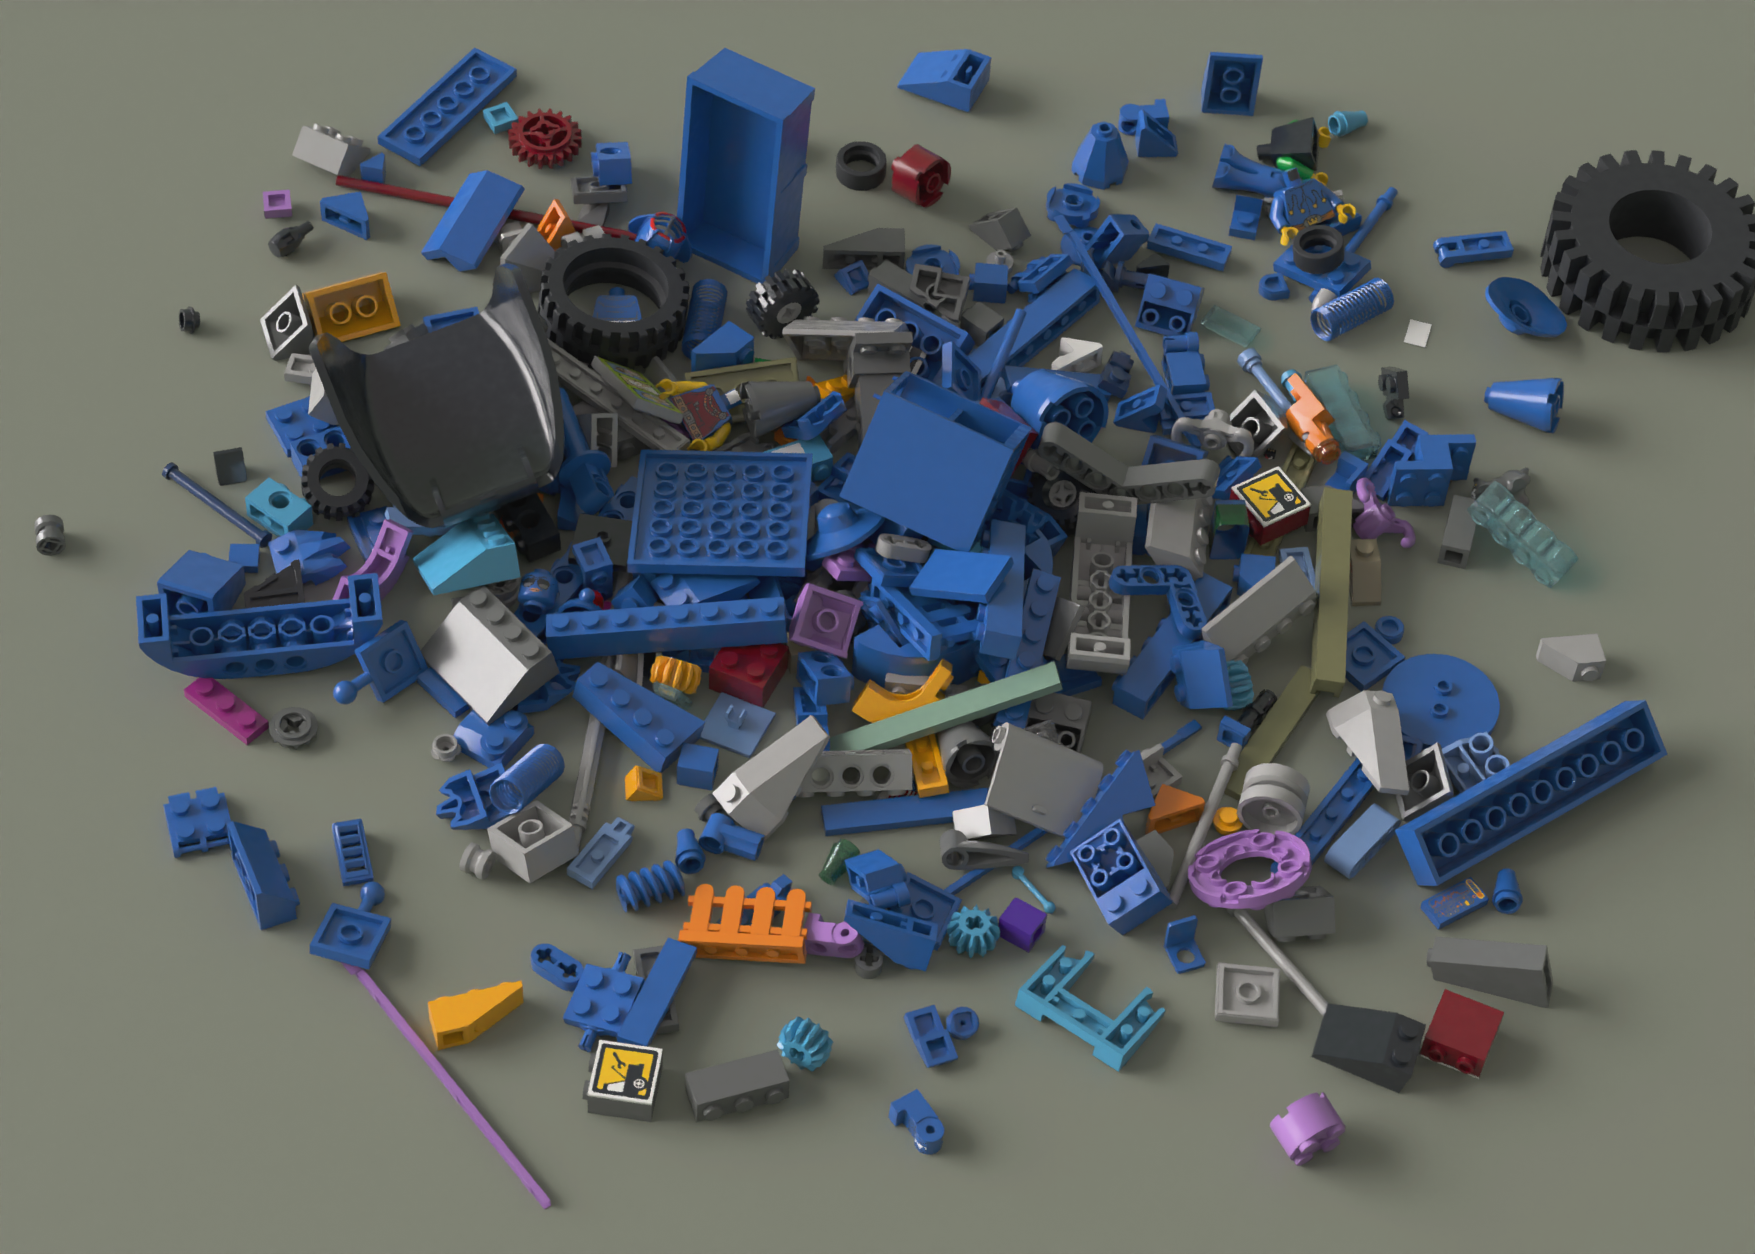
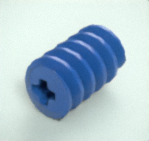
(649, 884)

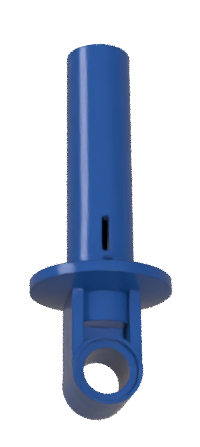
(584, 468)

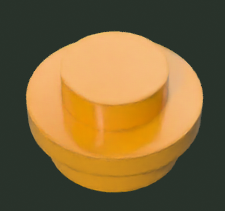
(1227, 821)

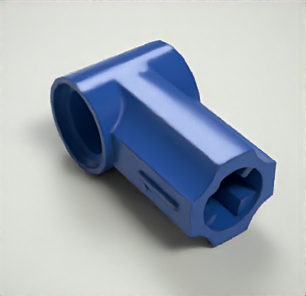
(723, 835)

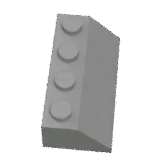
(1179, 533)
(1262, 612)

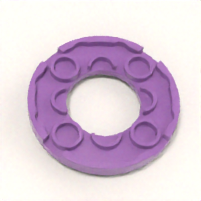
(1213, 858)

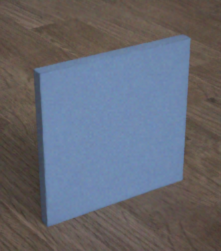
(736, 725)

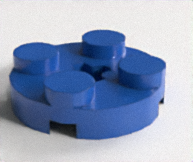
(1060, 200)
(933, 256)

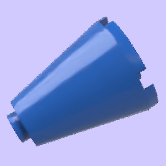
(1528, 401)

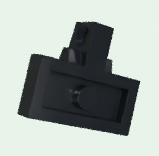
(1394, 386)

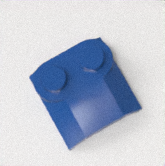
(495, 742)

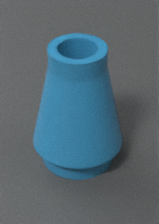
(1346, 121)

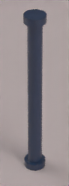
(171, 471)

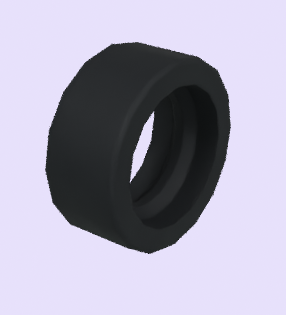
(861, 179)
(1315, 236)

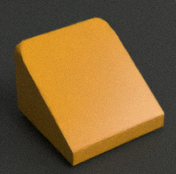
(643, 785)

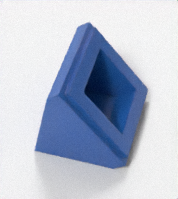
(374, 169)

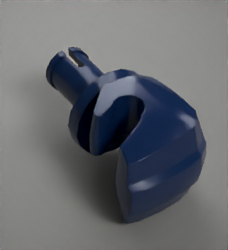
(1118, 277)

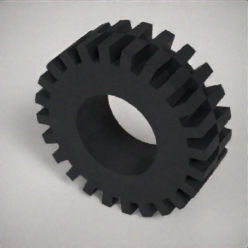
(1643, 295)

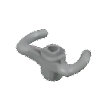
(1214, 431)

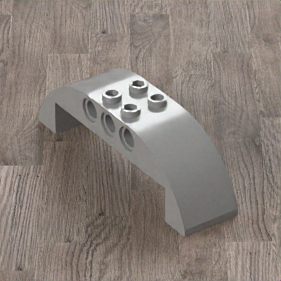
(1100, 544)

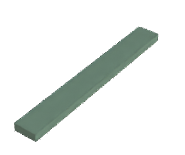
(951, 711)

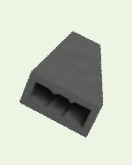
(1494, 967)

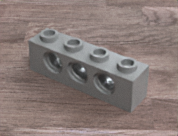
(866, 761)

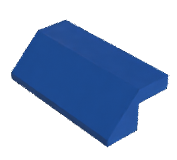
(473, 220)

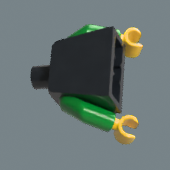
(1297, 146)

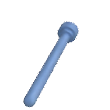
(1251, 361)

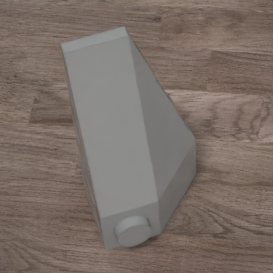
(1373, 734)
(767, 783)

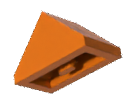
(555, 224)
(1173, 810)

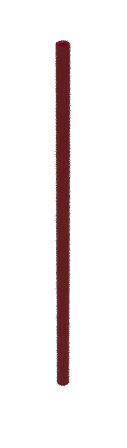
(443, 200)

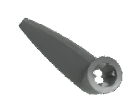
(966, 854)

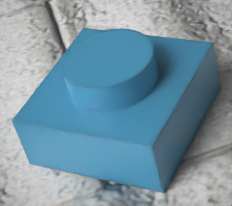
(500, 117)

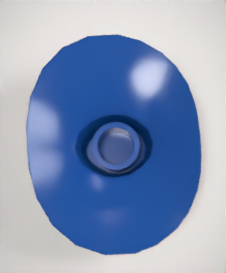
(1524, 308)
(841, 529)

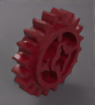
(545, 138)

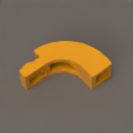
(878, 704)

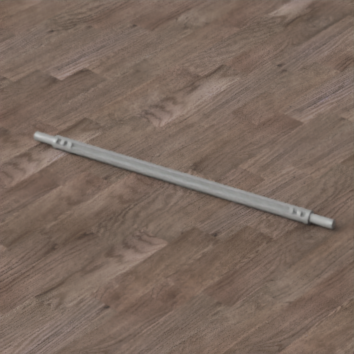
(592, 749)

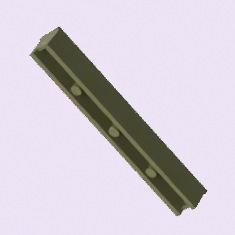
(1332, 592)

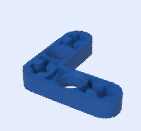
(1171, 581)

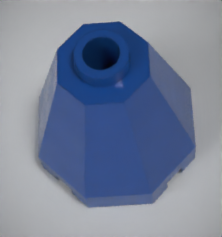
(1101, 157)

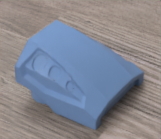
(1473, 760)

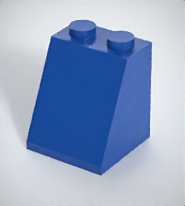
(201, 584)

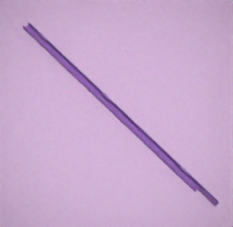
(450, 1084)

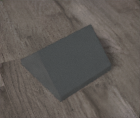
(288, 326)
(1427, 783)

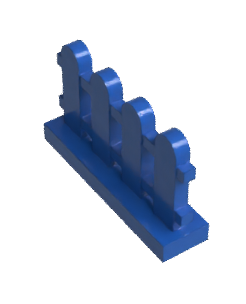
(924, 618)

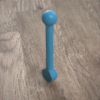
(1018, 873)

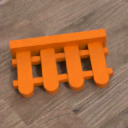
(744, 942)

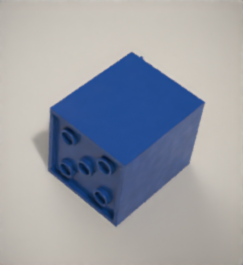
(935, 461)

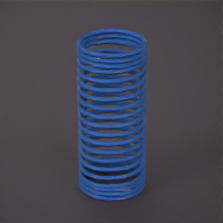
(707, 309)
(1334, 320)
(518, 770)

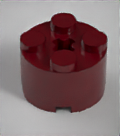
(920, 176)

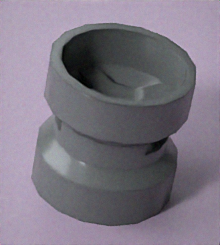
(49, 535)

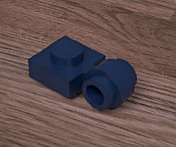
(1115, 374)

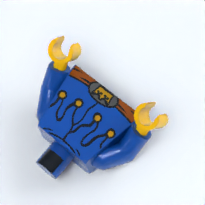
(1304, 205)

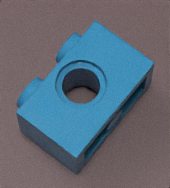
(278, 508)

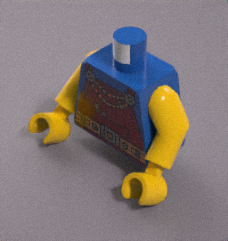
(704, 411)

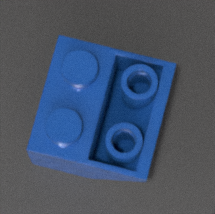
(1169, 306)

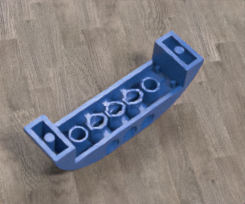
(260, 638)
(878, 654)

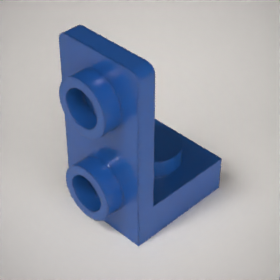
(595, 566)

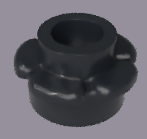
(189, 319)

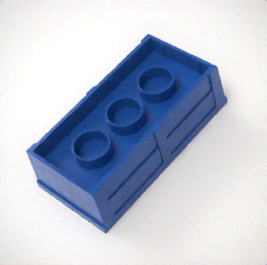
(743, 164)

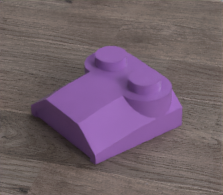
(824, 620)

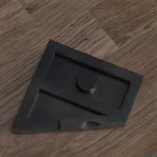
(278, 589)

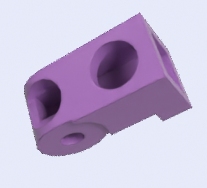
(831, 938)

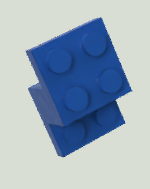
(1428, 476)

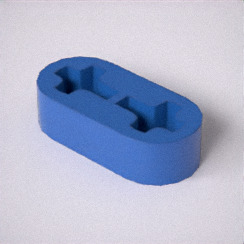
(559, 964)

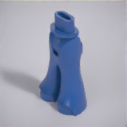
(1241, 173)

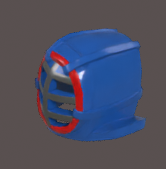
(646, 229)

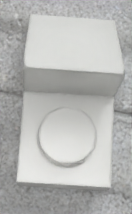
(1078, 355)

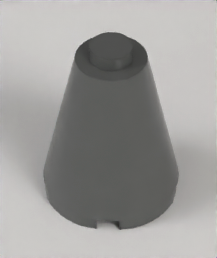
(776, 403)
(967, 754)

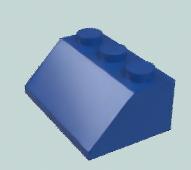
(262, 875)

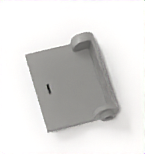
(1040, 780)

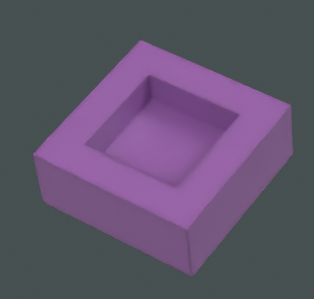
(277, 204)

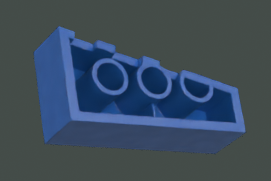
(637, 716)

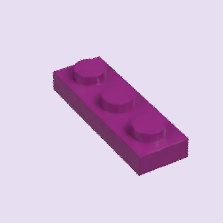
(226, 709)

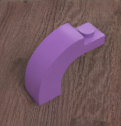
(386, 559)

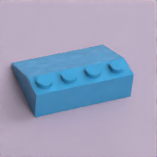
(469, 556)

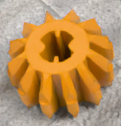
(676, 674)

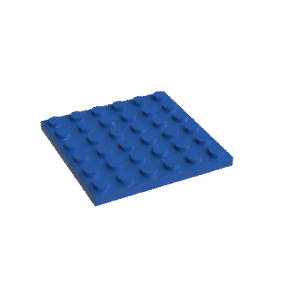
(721, 513)

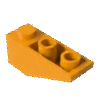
(466, 1016)

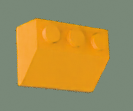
(353, 307)

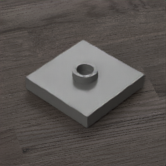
(1247, 994)

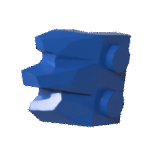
(314, 549)
(551, 691)
(471, 801)

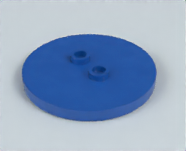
(1442, 699)

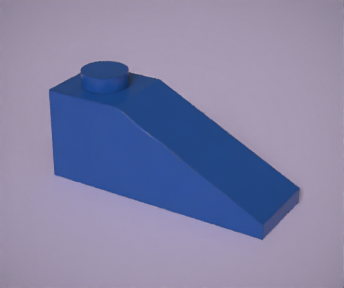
(898, 936)

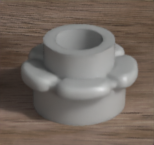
(443, 742)

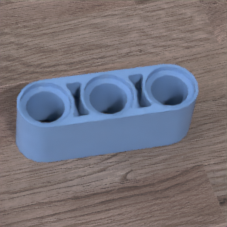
(1362, 841)

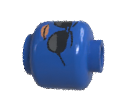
(538, 592)

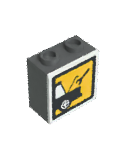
(623, 1080)

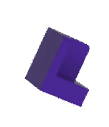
(1022, 924)

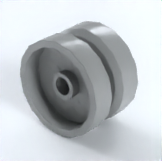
(1273, 799)

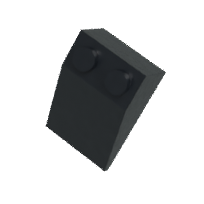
(1369, 1044)

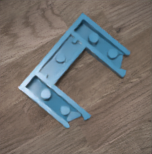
(1113, 1040)

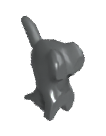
(1513, 480)

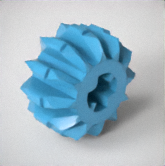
(1240, 685)
(973, 931)
(805, 1043)

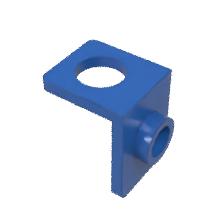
(1180, 937)

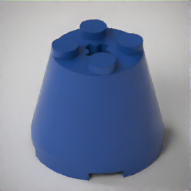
(1051, 397)

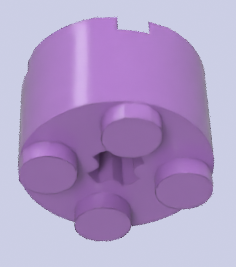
(1308, 1127)

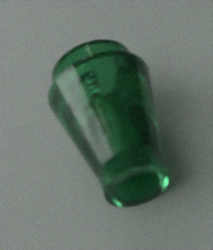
(835, 862)

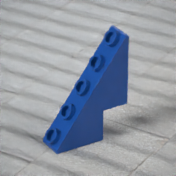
(1120, 794)

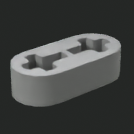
(903, 548)

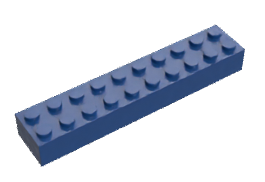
(1530, 793)

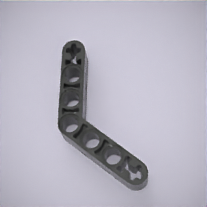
(1111, 477)

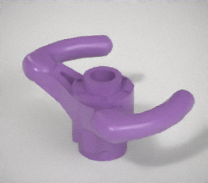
(1378, 517)

